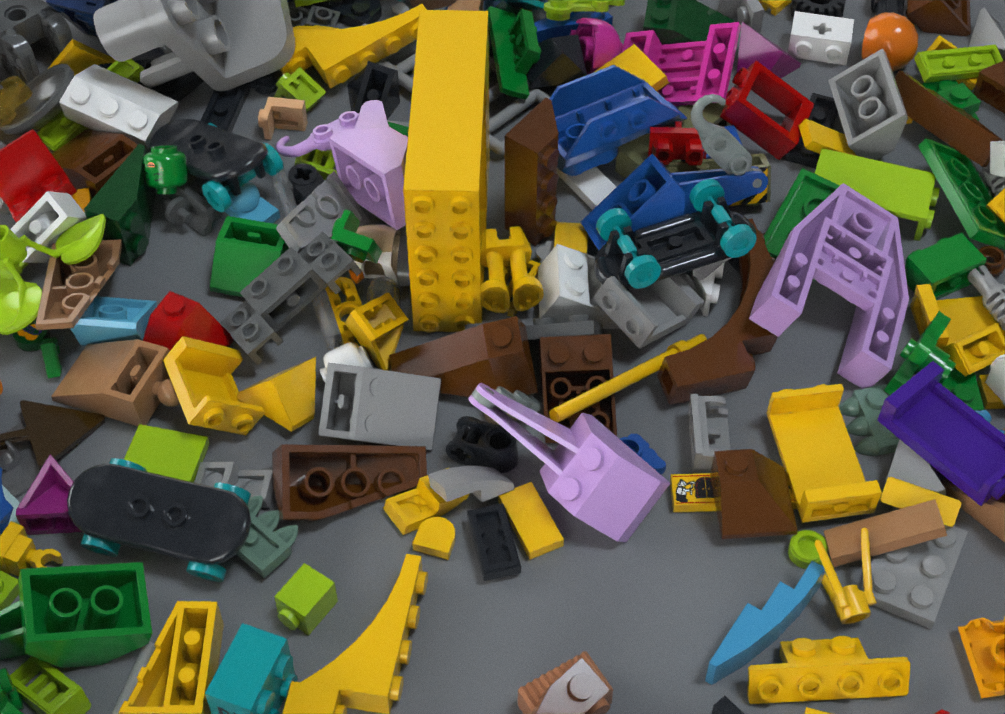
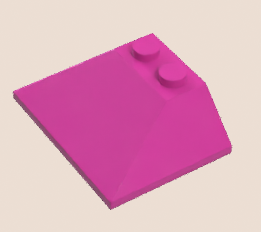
(691, 67)

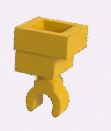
(20, 552)

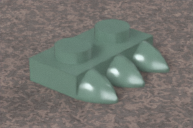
(866, 406)
(264, 547)

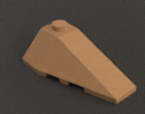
(73, 287)

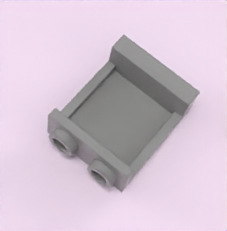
(649, 311)

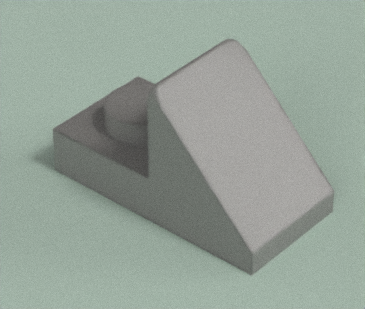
(748, 11)

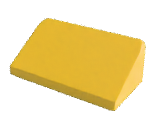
(977, 349)
(904, 494)

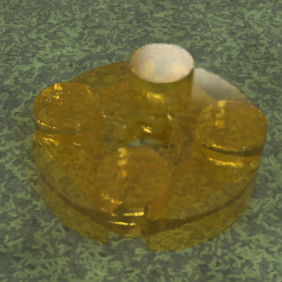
(11, 96)

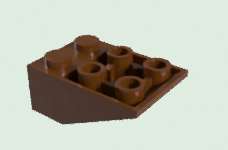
(93, 158)
(572, 367)

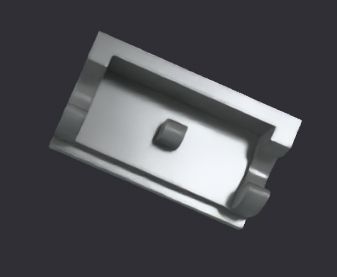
(707, 430)

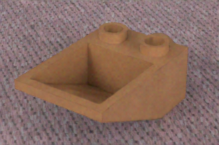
(119, 381)

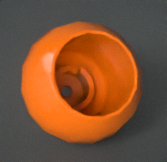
(894, 35)

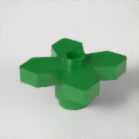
(920, 353)

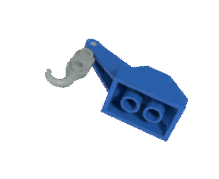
(657, 195)

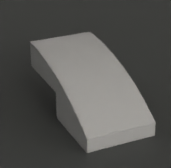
(479, 480)
(254, 481)

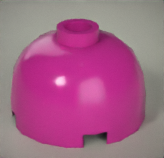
(598, 42)

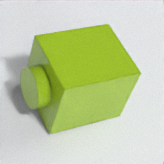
(305, 599)

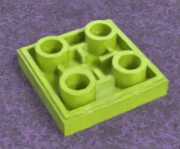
(168, 452)

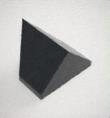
(375, 83)

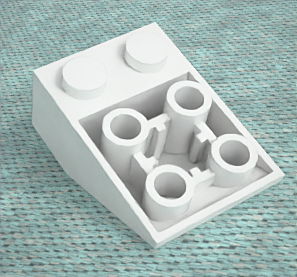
(570, 287)

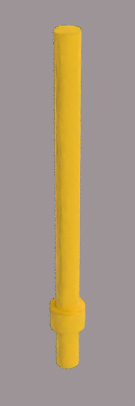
(621, 381)

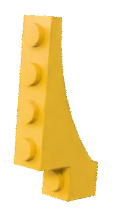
(345, 52)
(370, 668)

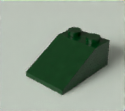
(681, 20)
(127, 207)

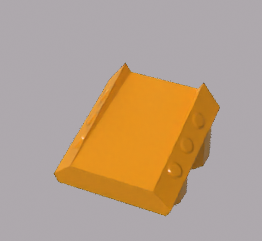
(986, 654)

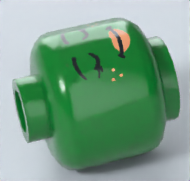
(165, 169)

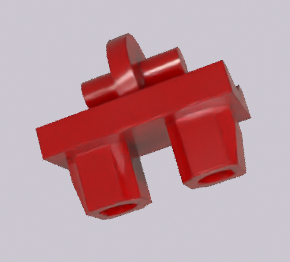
(676, 144)

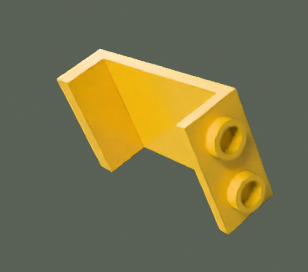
(966, 314)
(819, 454)

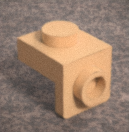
(282, 114)

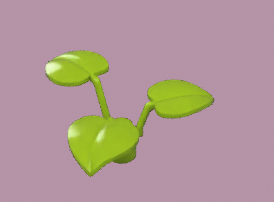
(73, 246)

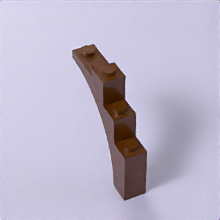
(726, 358)

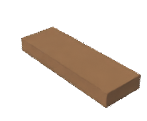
(886, 532)

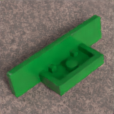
(513, 48)

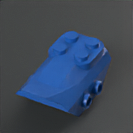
(604, 113)

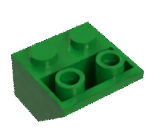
(243, 253)

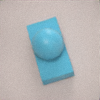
(252, 206)

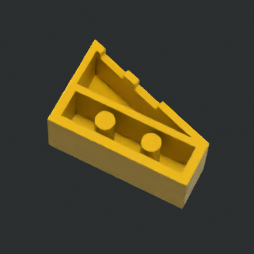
(181, 663)

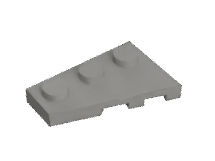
(319, 213)

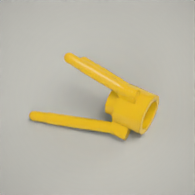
(849, 601)

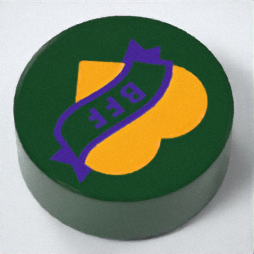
(29, 338)

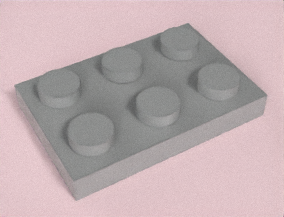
(915, 578)

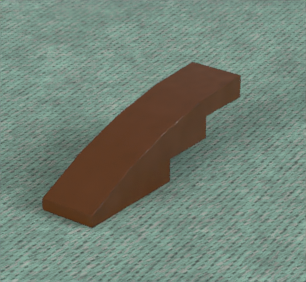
(945, 120)

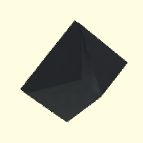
(558, 63)

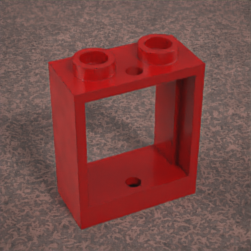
(754, 123)

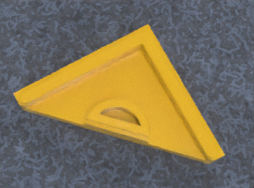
(80, 57)

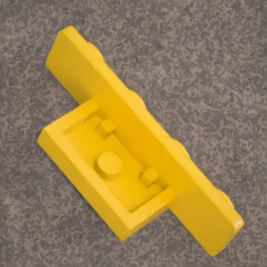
(826, 672)

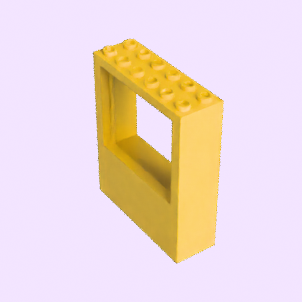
(448, 169)

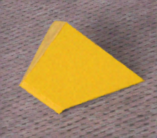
(378, 328)
(286, 396)

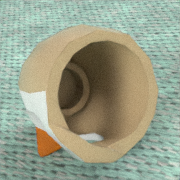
(388, 241)

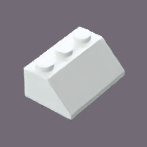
(116, 105)

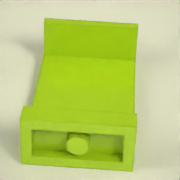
(894, 187)

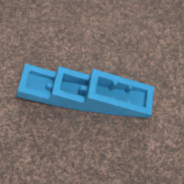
(760, 628)

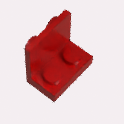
(28, 173)

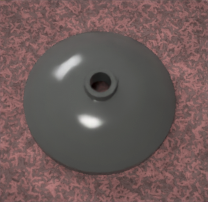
(44, 103)

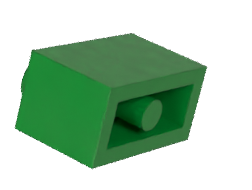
(943, 265)

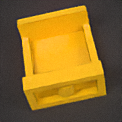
(206, 386)

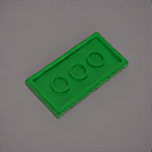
(965, 192)

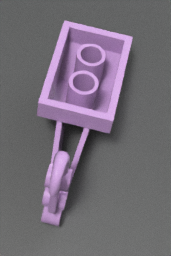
(366, 157)

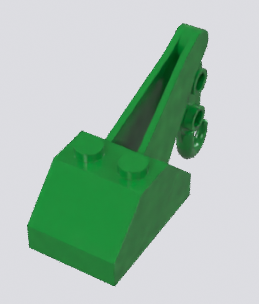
(77, 614)

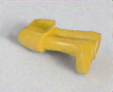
(508, 253)

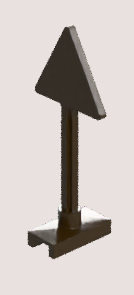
(51, 429)

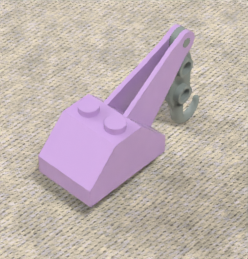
(589, 469)

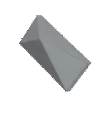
(988, 32)
(914, 469)

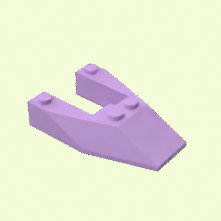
(857, 254)

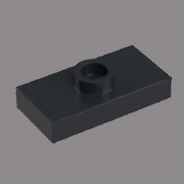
(493, 542)

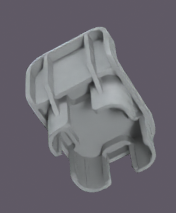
(216, 39)

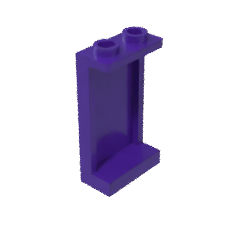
(947, 434)

